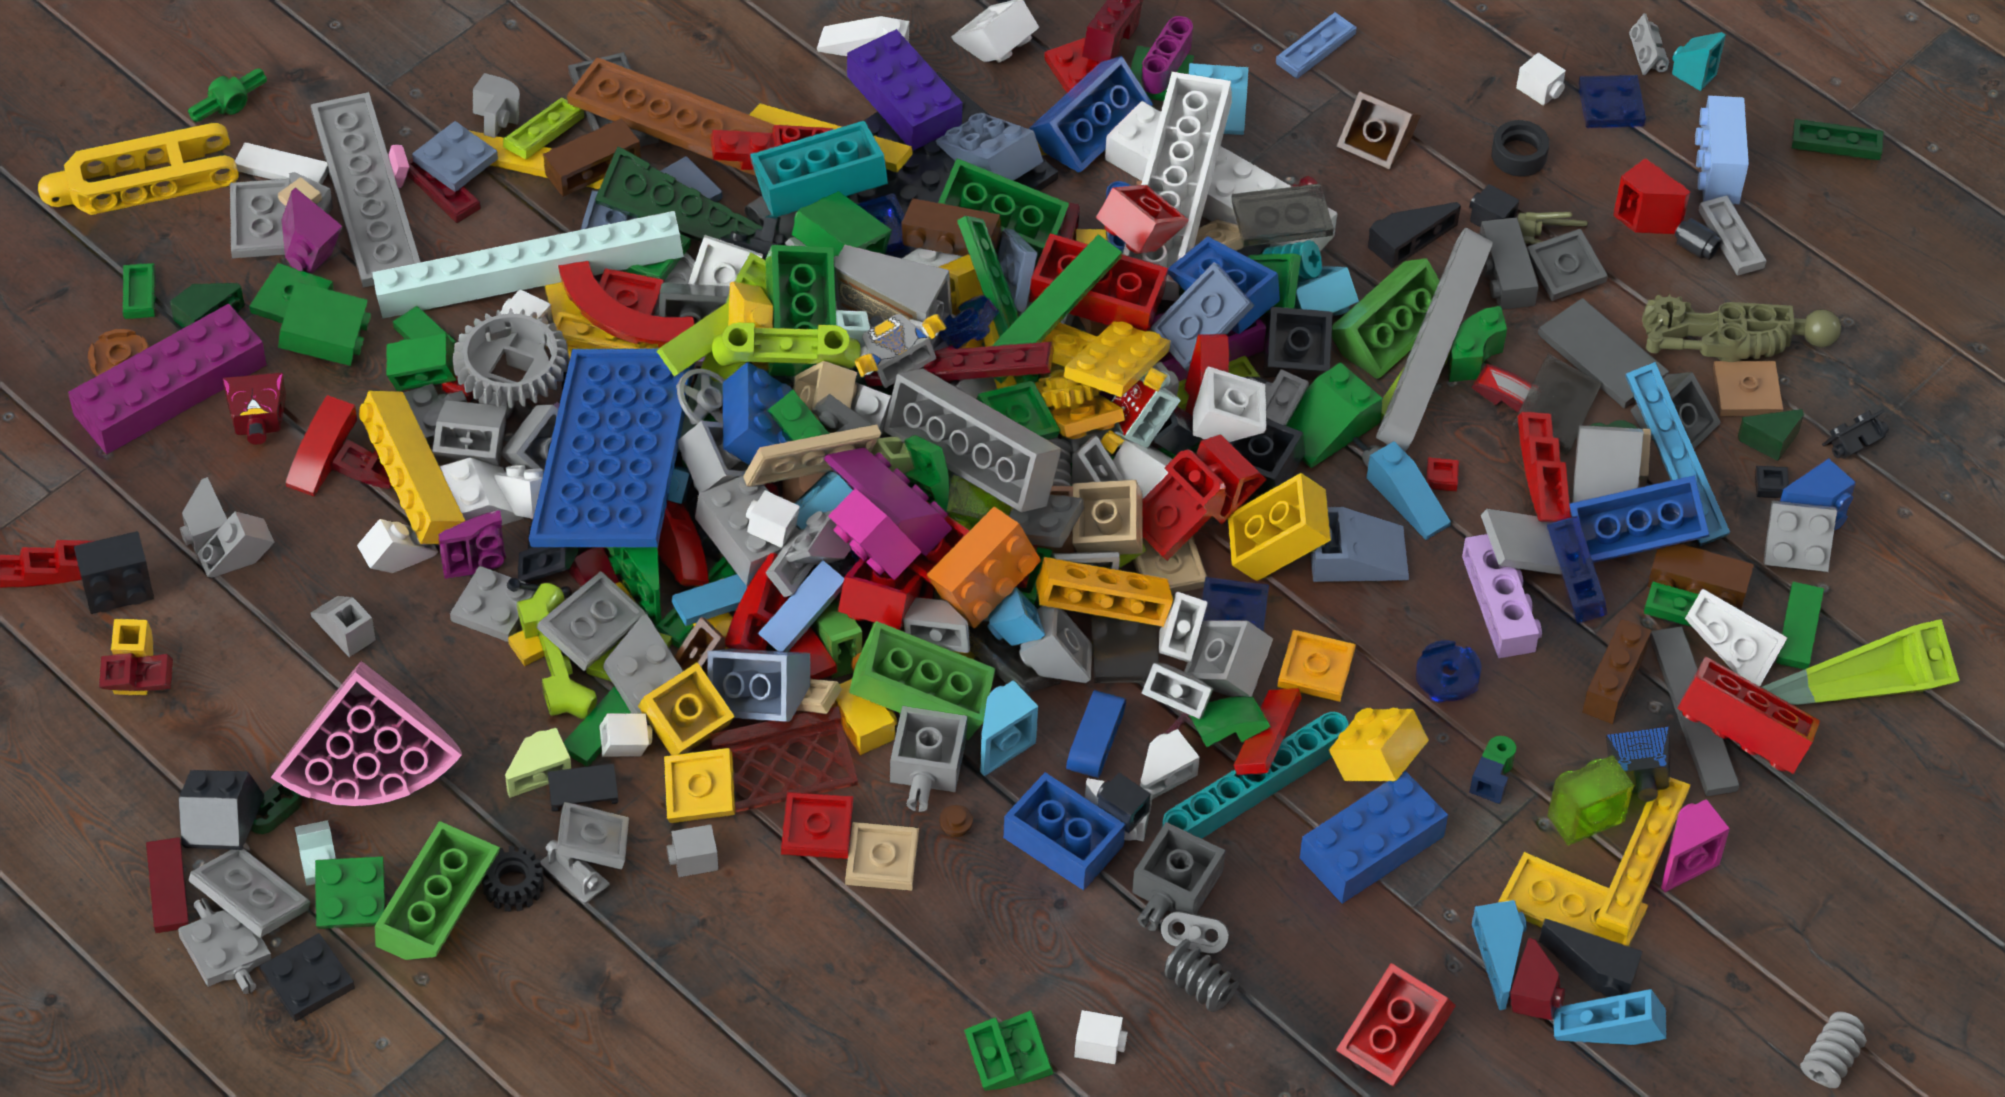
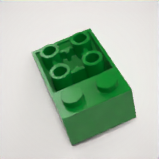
(640, 576)

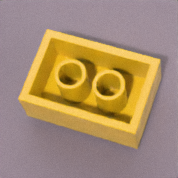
(1279, 527)

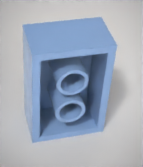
(1722, 148)

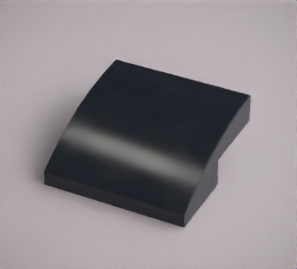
(544, 561)

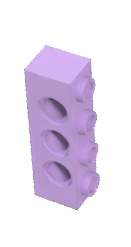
(1501, 599)

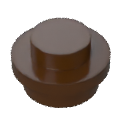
(956, 820)

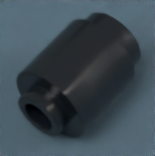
(1697, 239)

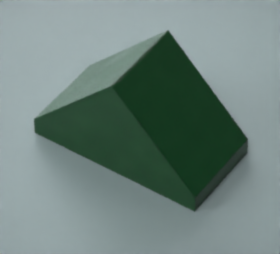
(1771, 432)

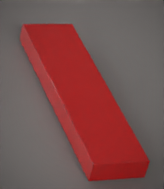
(1261, 749)

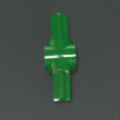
(227, 95)

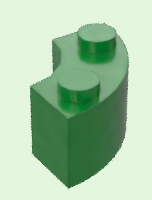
(1475, 342)

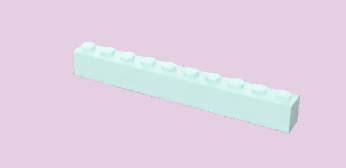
(526, 264)

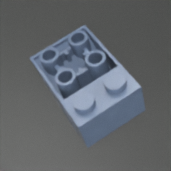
(993, 145)
(1360, 549)

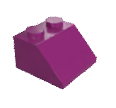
(307, 233)

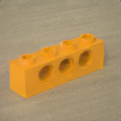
(1103, 591)

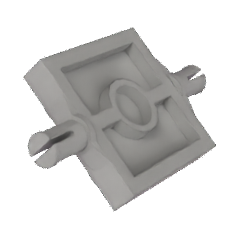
(223, 947)

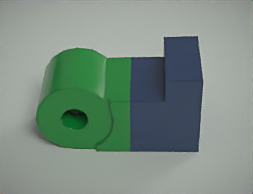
(1495, 762)

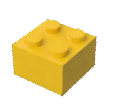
(686, 710)
(1378, 744)

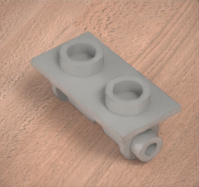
(1647, 46)
(573, 874)

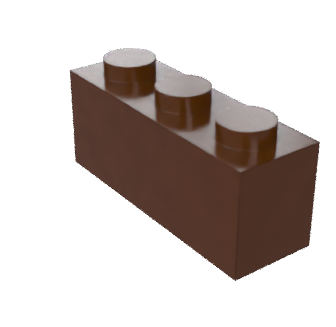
(588, 156)
(936, 227)
(1699, 569)
(1616, 671)

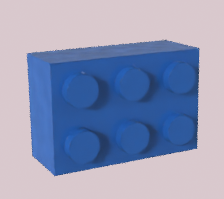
(745, 415)
(1064, 831)

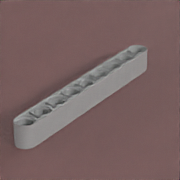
(1434, 339)

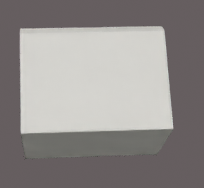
(1141, 464)

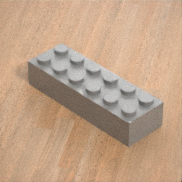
(974, 439)

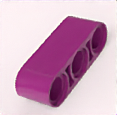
(1166, 54)

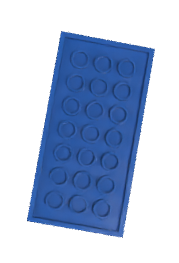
(610, 452)

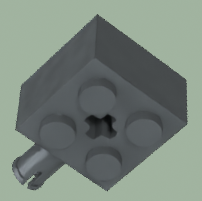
(1176, 874)

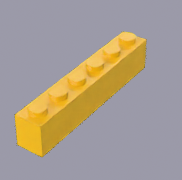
(410, 464)

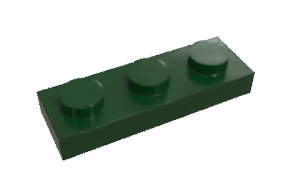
(1837, 139)

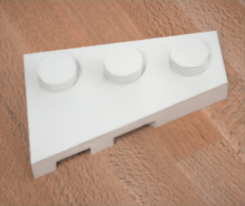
(1735, 636)

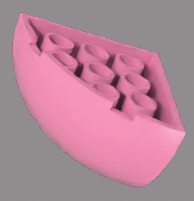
(367, 746)

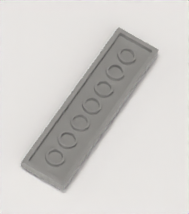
(364, 185)

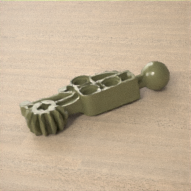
(1734, 329)

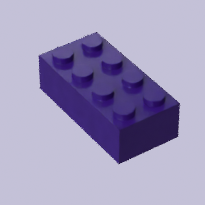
(904, 89)

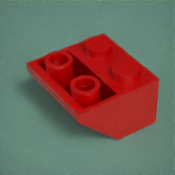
(1650, 200)

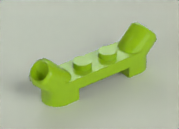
(749, 344)
(558, 690)

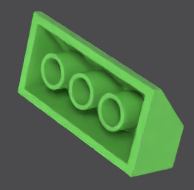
(1387, 318)
(915, 673)
(434, 893)

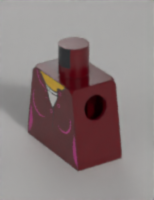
(256, 404)

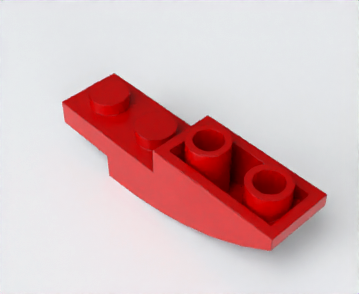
(740, 144)
(681, 547)

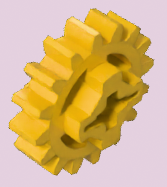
(1063, 392)

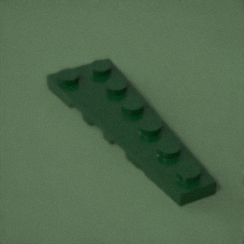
(643, 191)

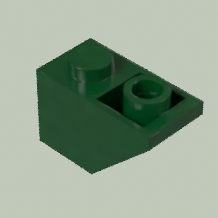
(203, 300)

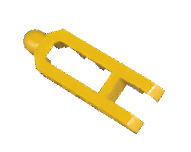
(176, 148)

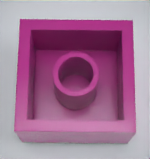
(873, 535)

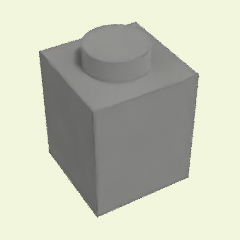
(693, 851)

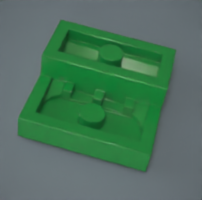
(929, 470)
(1230, 716)
(1008, 1051)

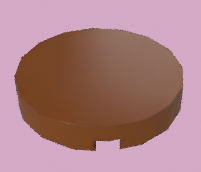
(114, 348)

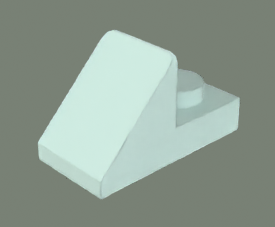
(314, 844)

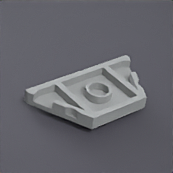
(640, 663)

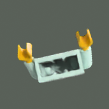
(1145, 411)

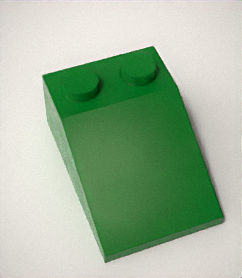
(1334, 413)

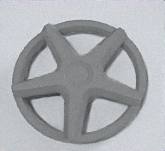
(708, 398)

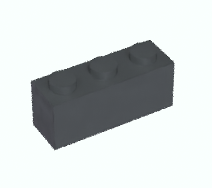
(1509, 265)

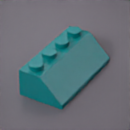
(819, 166)

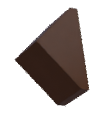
(698, 643)

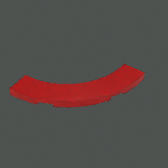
(613, 316)

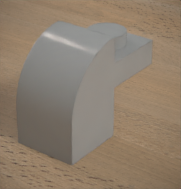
(496, 101)

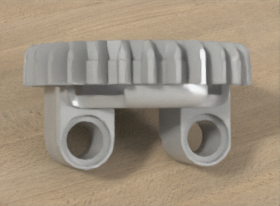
(524, 350)

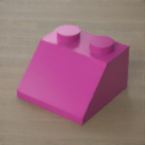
(1695, 844)

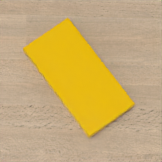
(1561, 896)

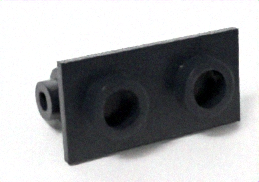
(1846, 440)

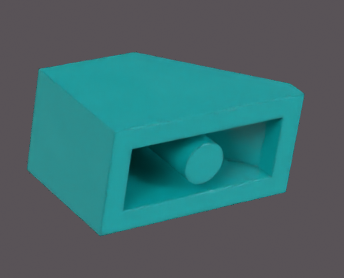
(1699, 59)

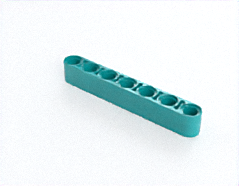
(1250, 793)

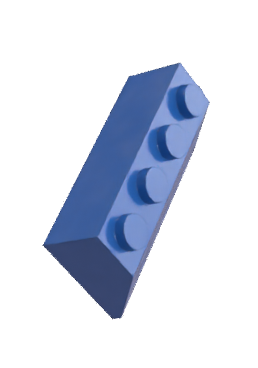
(1080, 121)
(1642, 519)

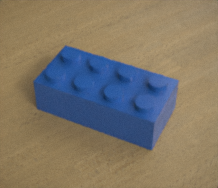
(1373, 836)

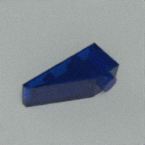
(1577, 569)

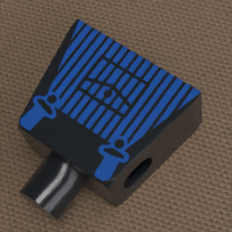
(1644, 759)

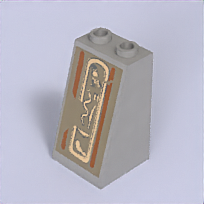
(890, 286)

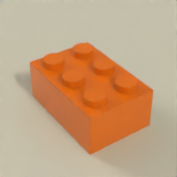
(984, 566)

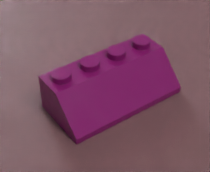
(891, 494)

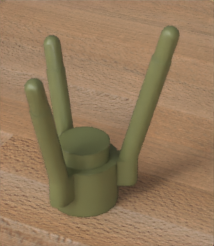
(1532, 223)

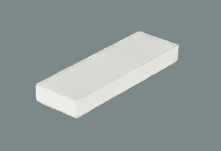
(278, 164)

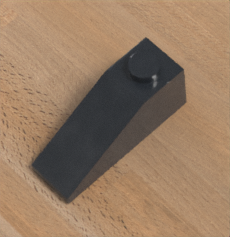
(1410, 231)
(1596, 960)

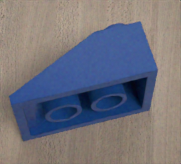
(1254, 279)

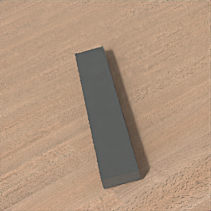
(1705, 747)

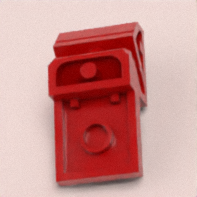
(1194, 491)

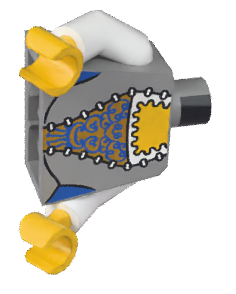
(897, 346)

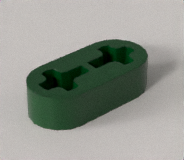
(276, 808)

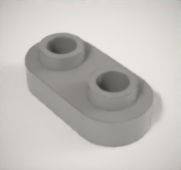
(1195, 931)

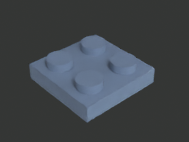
(455, 156)

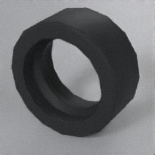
(1518, 164)

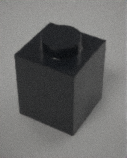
(1492, 205)
(1177, 432)
(1124, 800)

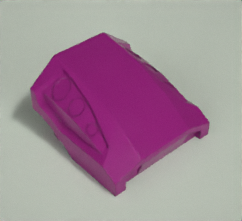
(472, 545)

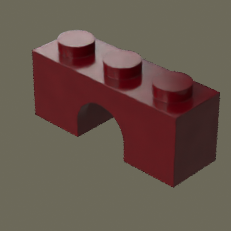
(1107, 28)

